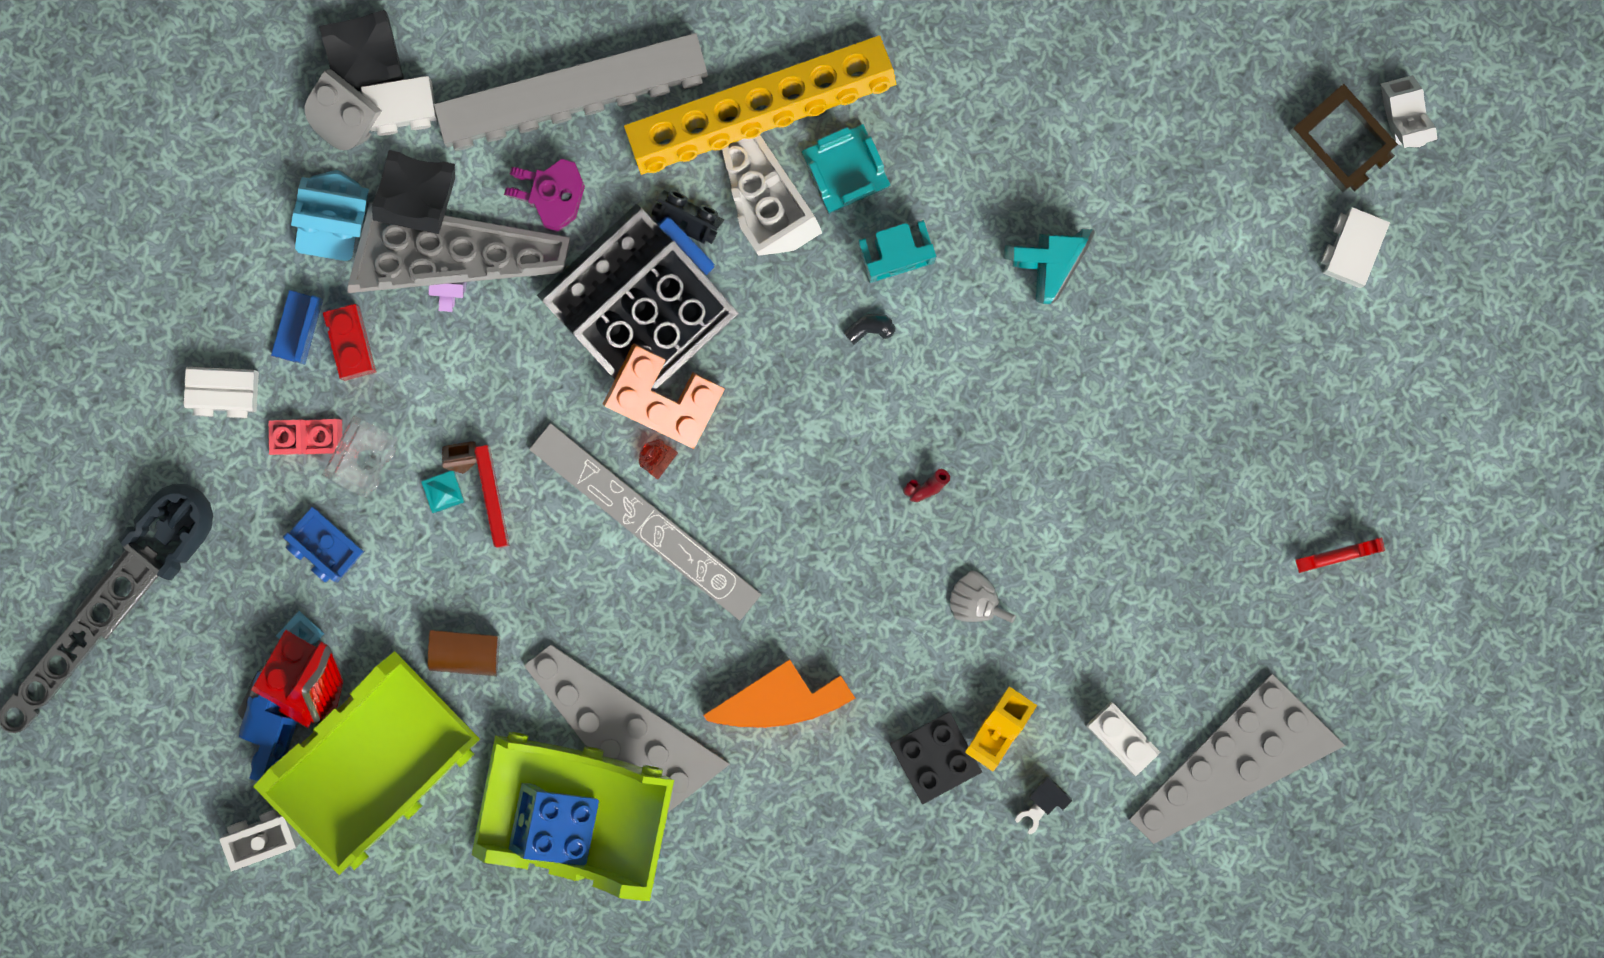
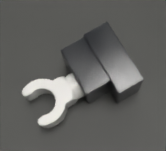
(1046, 798)

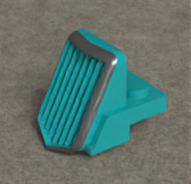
(1054, 260)

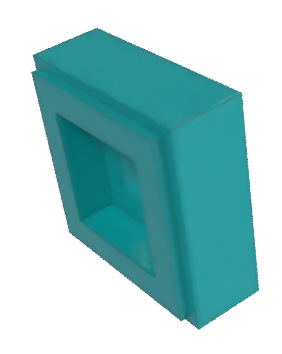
(443, 491)

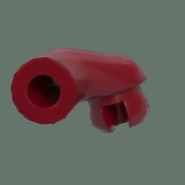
(931, 487)

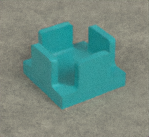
(846, 167)
(897, 252)

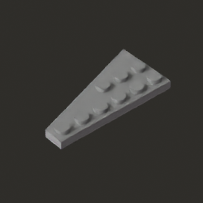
(621, 725)

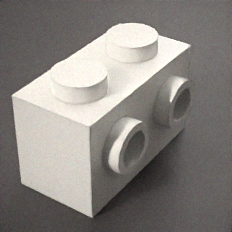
(258, 841)

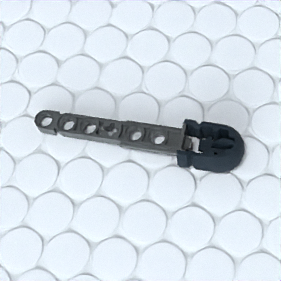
(140, 569)

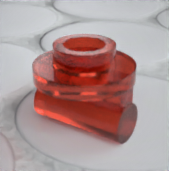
(656, 457)

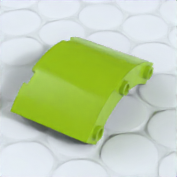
(367, 764)
(627, 819)

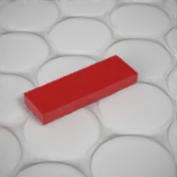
(492, 496)

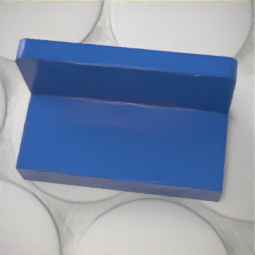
(297, 327)

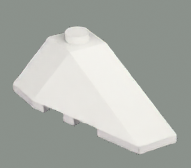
(766, 200)

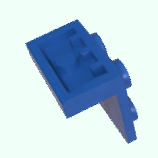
(553, 826)

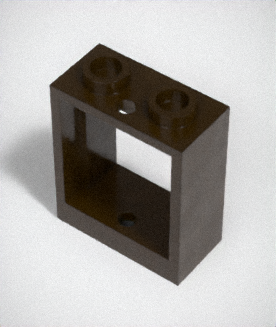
(1323, 160)

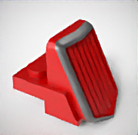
(301, 679)

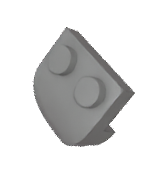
(340, 112)

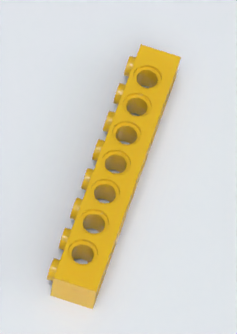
(768, 90)

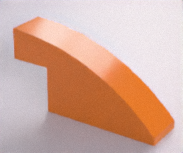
(780, 700)

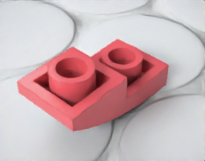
(304, 436)

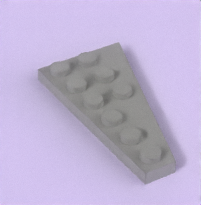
(461, 252)
(1248, 751)

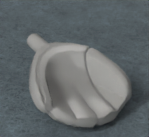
(976, 600)

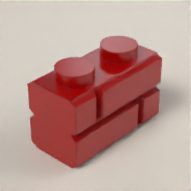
(349, 342)

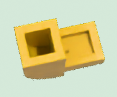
(1000, 728)

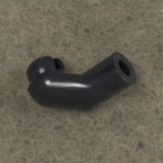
(870, 323)

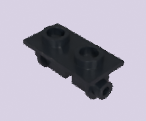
(700, 219)

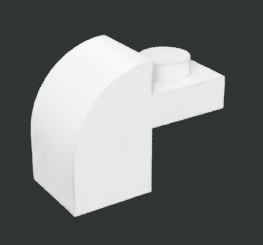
(1407, 112)

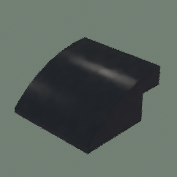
(640, 292)

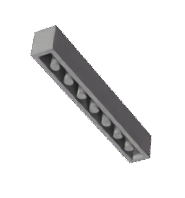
(571, 90)

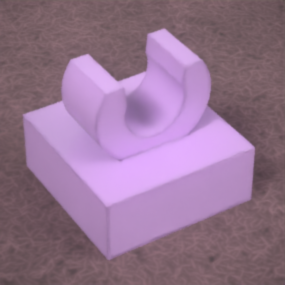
(447, 294)

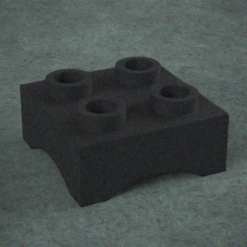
(363, 50)
(413, 192)
(935, 758)

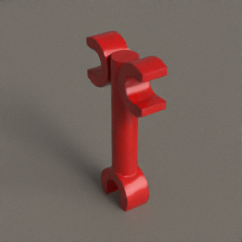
(1339, 555)

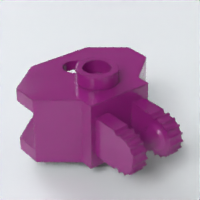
(548, 191)

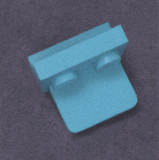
(329, 215)

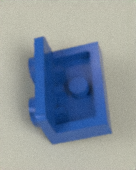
(323, 546)

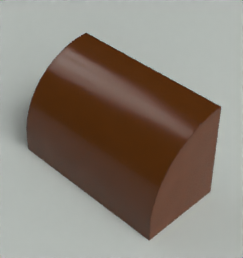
(463, 653)

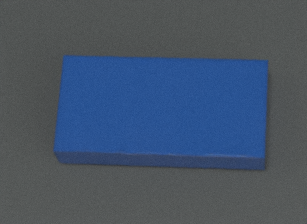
(686, 244)

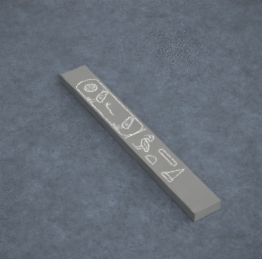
(645, 522)

